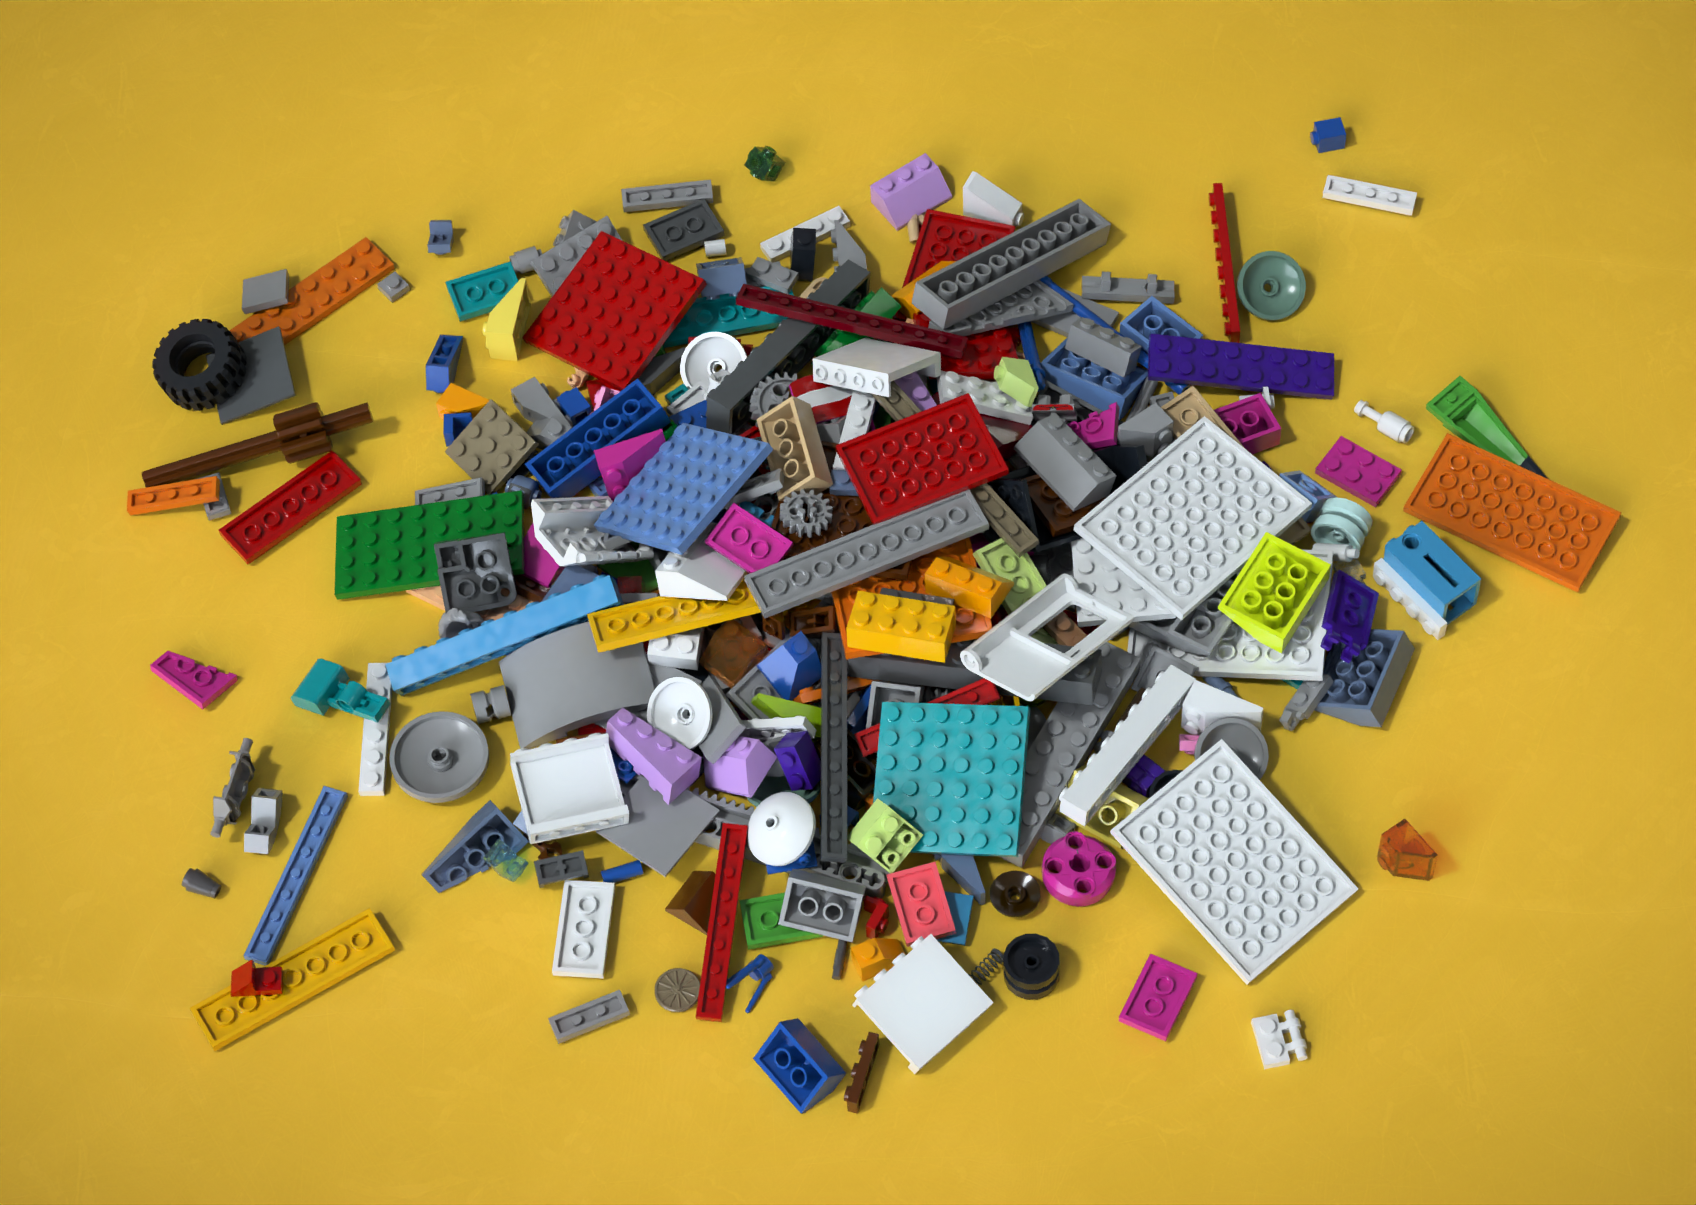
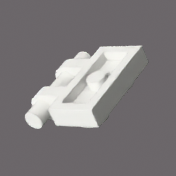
(1271, 1042)

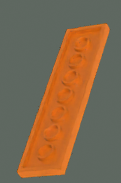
(320, 293)

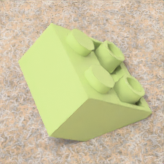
(884, 836)

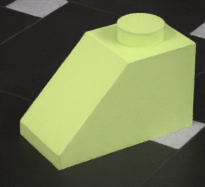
(1016, 380)

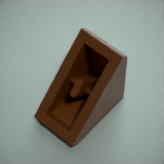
(813, 621)

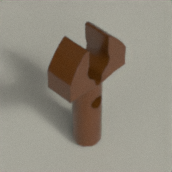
(544, 848)

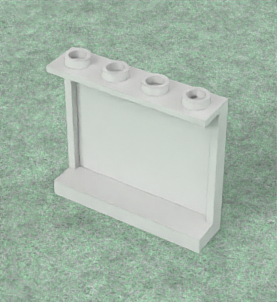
(873, 364)
(568, 788)
(923, 1001)

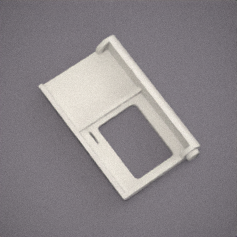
(1024, 664)

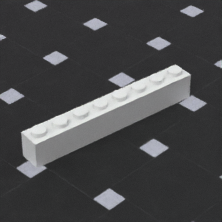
(1126, 745)

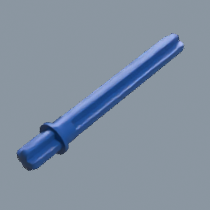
(1031, 353)

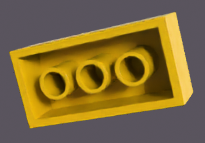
(901, 626)

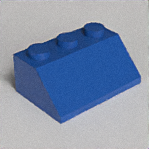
(799, 1064)

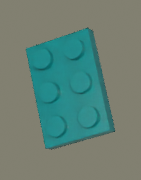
(481, 290)

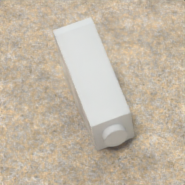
(989, 202)

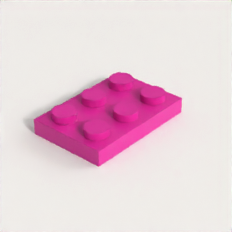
(1358, 471)
(747, 540)
(1157, 997)

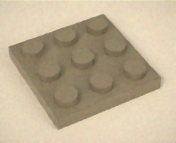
(491, 447)

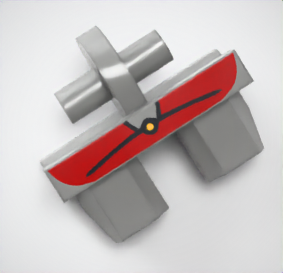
(1065, 409)

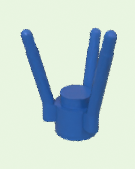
(756, 969)

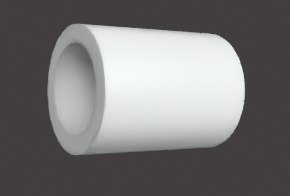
(715, 248)

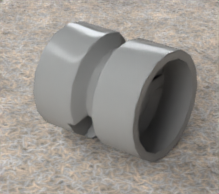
(482, 704)

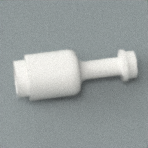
(1388, 423)

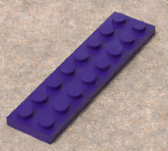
(1240, 366)

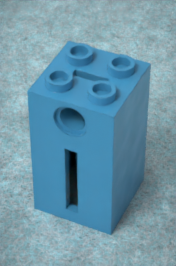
(1433, 571)

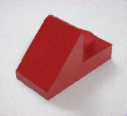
(254, 981)

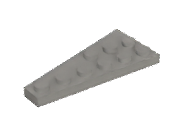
(1024, 305)

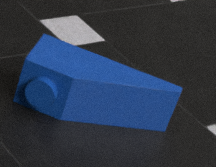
(443, 363)

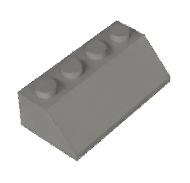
(1065, 463)

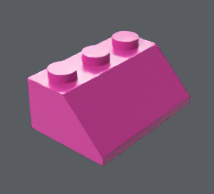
(1251, 423)

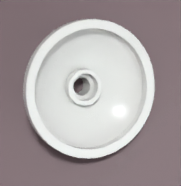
(706, 354)
(669, 710)
(790, 833)

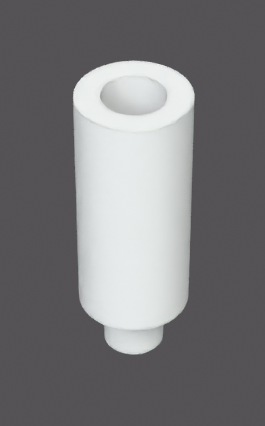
(1341, 552)

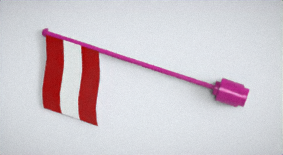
(825, 400)

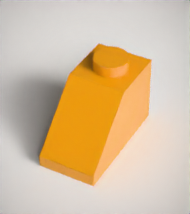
(459, 400)
(874, 956)

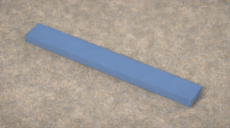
(295, 876)

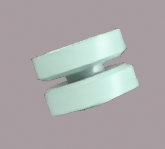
(1342, 523)

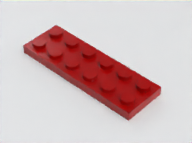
(290, 507)

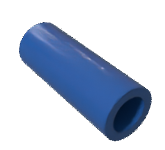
(622, 872)

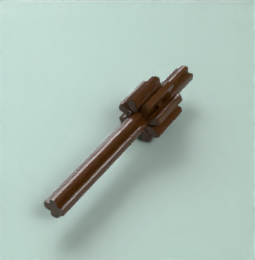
(298, 434)

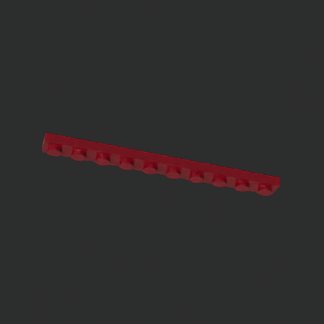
(851, 320)

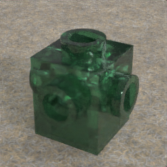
(764, 163)

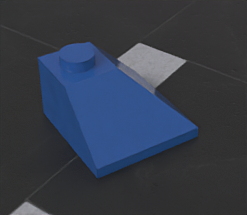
(792, 667)

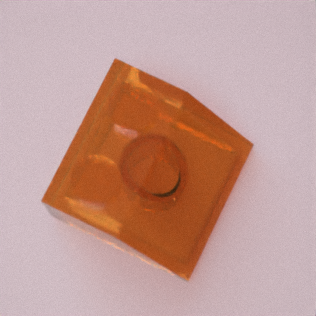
(732, 653)
(1406, 853)

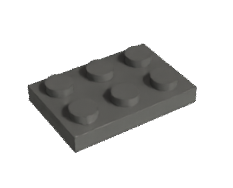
(683, 230)

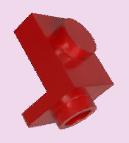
(879, 919)

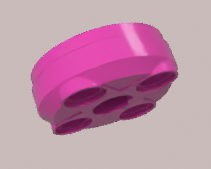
(1078, 869)

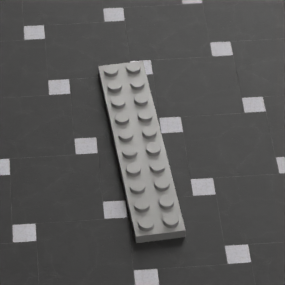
(865, 553)

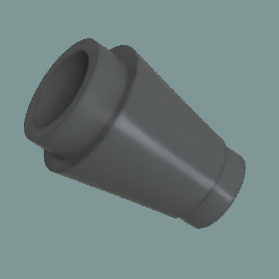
(199, 883)

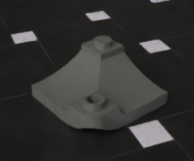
(475, 572)

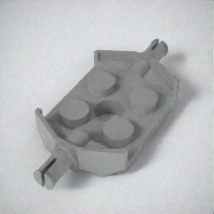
(227, 807)

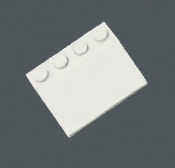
(699, 572)

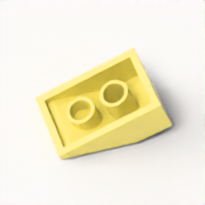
(508, 323)

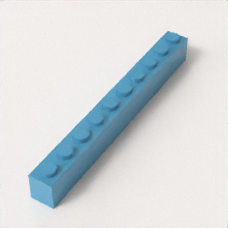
(502, 635)

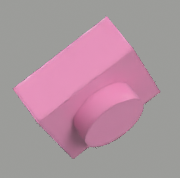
(1187, 743)

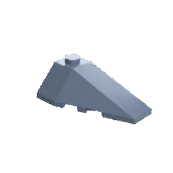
(467, 849)

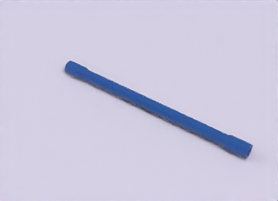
(1084, 312)

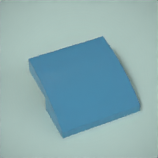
(960, 908)

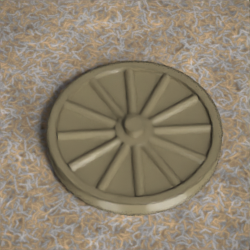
(677, 990)

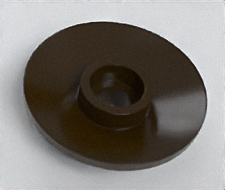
(1015, 884)

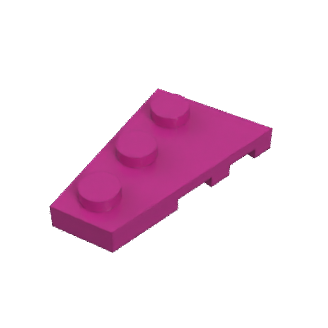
(1098, 429)
(192, 680)

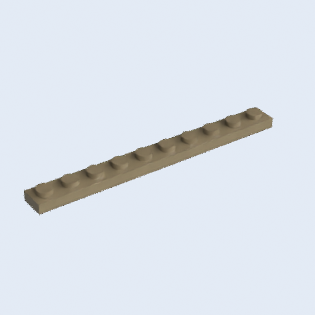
(995, 510)

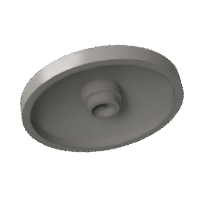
(439, 757)

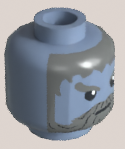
(528, 486)

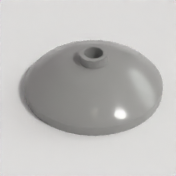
(1243, 740)

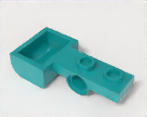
(327, 687)

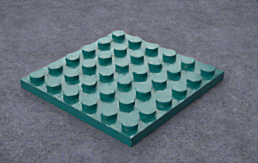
(955, 774)

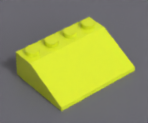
(1275, 591)

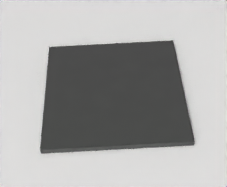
(265, 380)

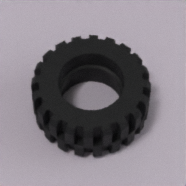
(182, 348)

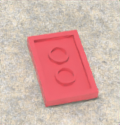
(921, 903)

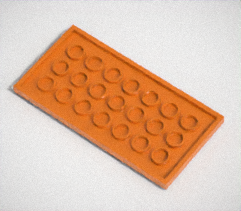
(1512, 512)

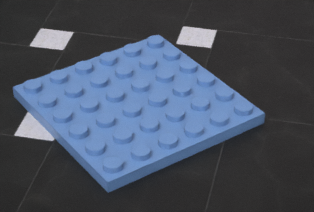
(683, 487)

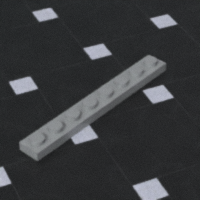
(750, 491)

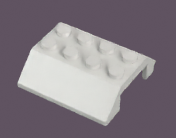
(569, 533)

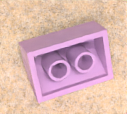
(910, 191)
(740, 767)

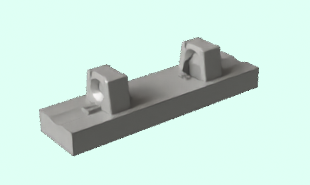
(1127, 288)

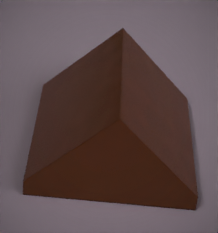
(694, 900)

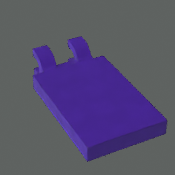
(1348, 615)

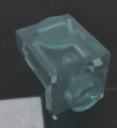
(505, 861)

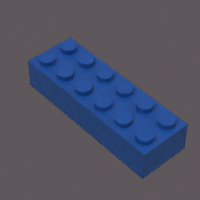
(570, 460)

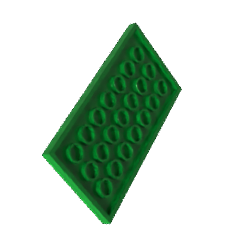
(396, 545)

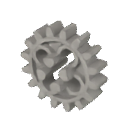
(817, 511)

